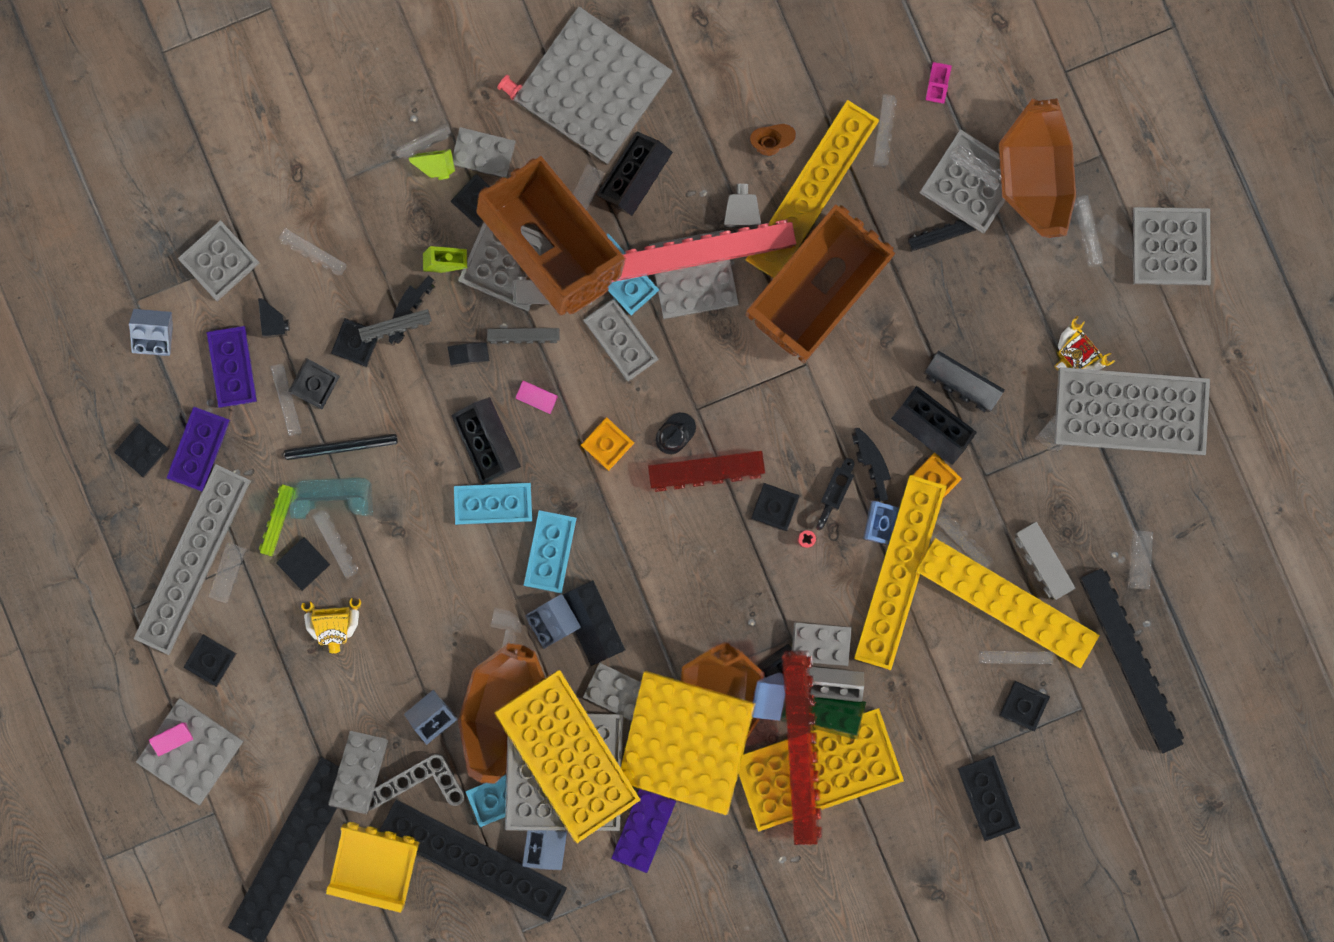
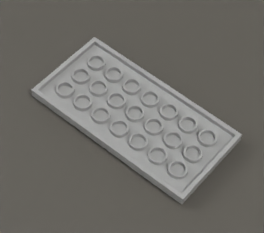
(1132, 411)

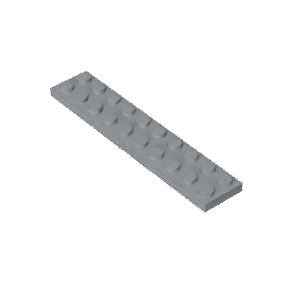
(192, 559)

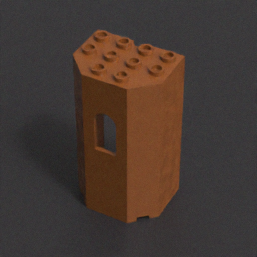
(582, 255)
(799, 313)

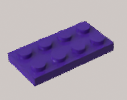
(232, 367)
(198, 449)
(643, 830)

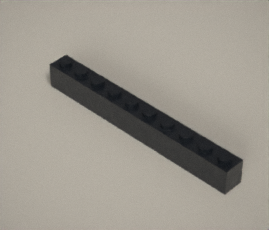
(1131, 661)

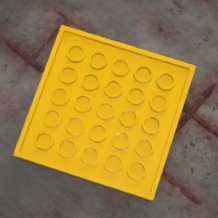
(686, 742)

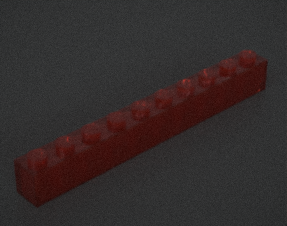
(801, 747)

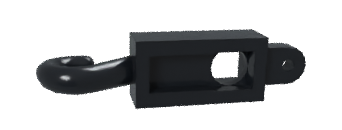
(834, 493)

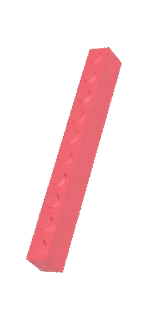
(708, 249)

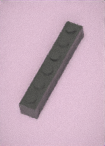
(394, 325)
(523, 335)

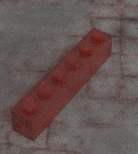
(706, 470)

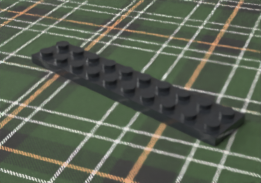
(288, 855)
(476, 861)

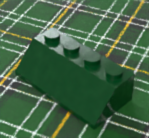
(837, 716)

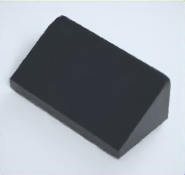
(774, 663)

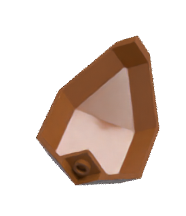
(1039, 168)
(726, 672)
(492, 686)

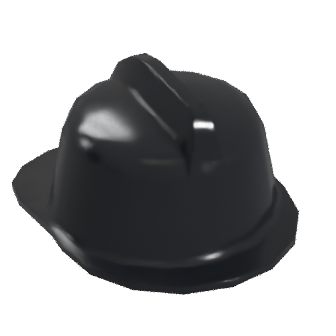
(675, 433)

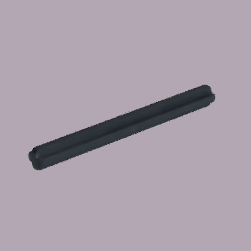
(338, 447)

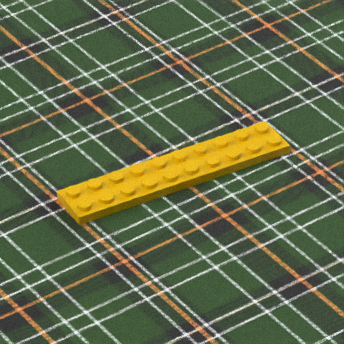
(818, 181)
(898, 575)
(1007, 603)

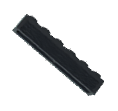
(939, 235)

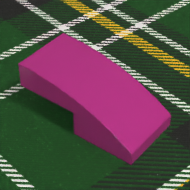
(938, 82)

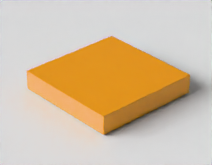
(607, 444)
(937, 471)

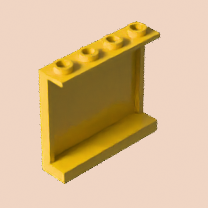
(373, 867)

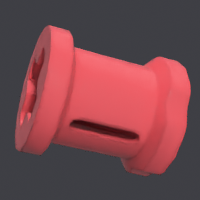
(509, 87)
(801, 537)

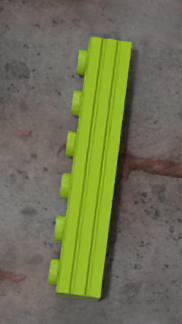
(278, 516)

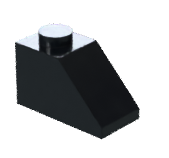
(272, 321)
(468, 354)

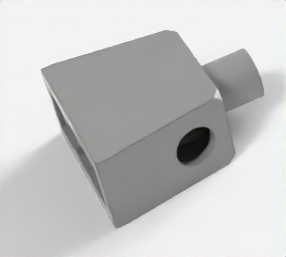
(742, 209)

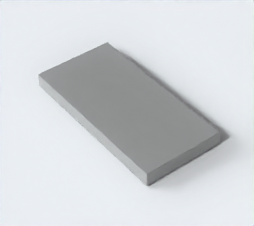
(621, 339)

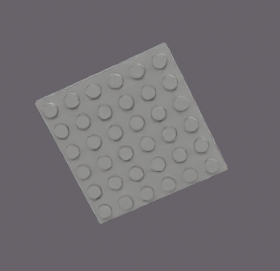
(593, 85)
(525, 801)

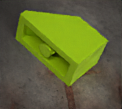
(434, 163)
(444, 259)

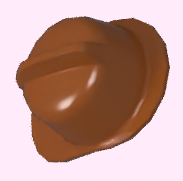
(772, 138)

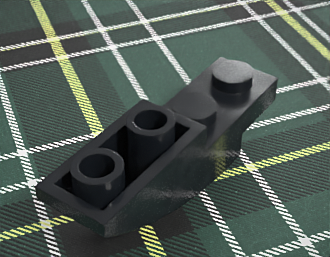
(411, 300)
(870, 455)

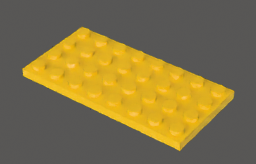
(567, 756)
(845, 768)

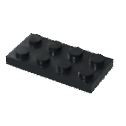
(989, 798)

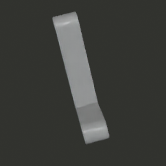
(413, 780)

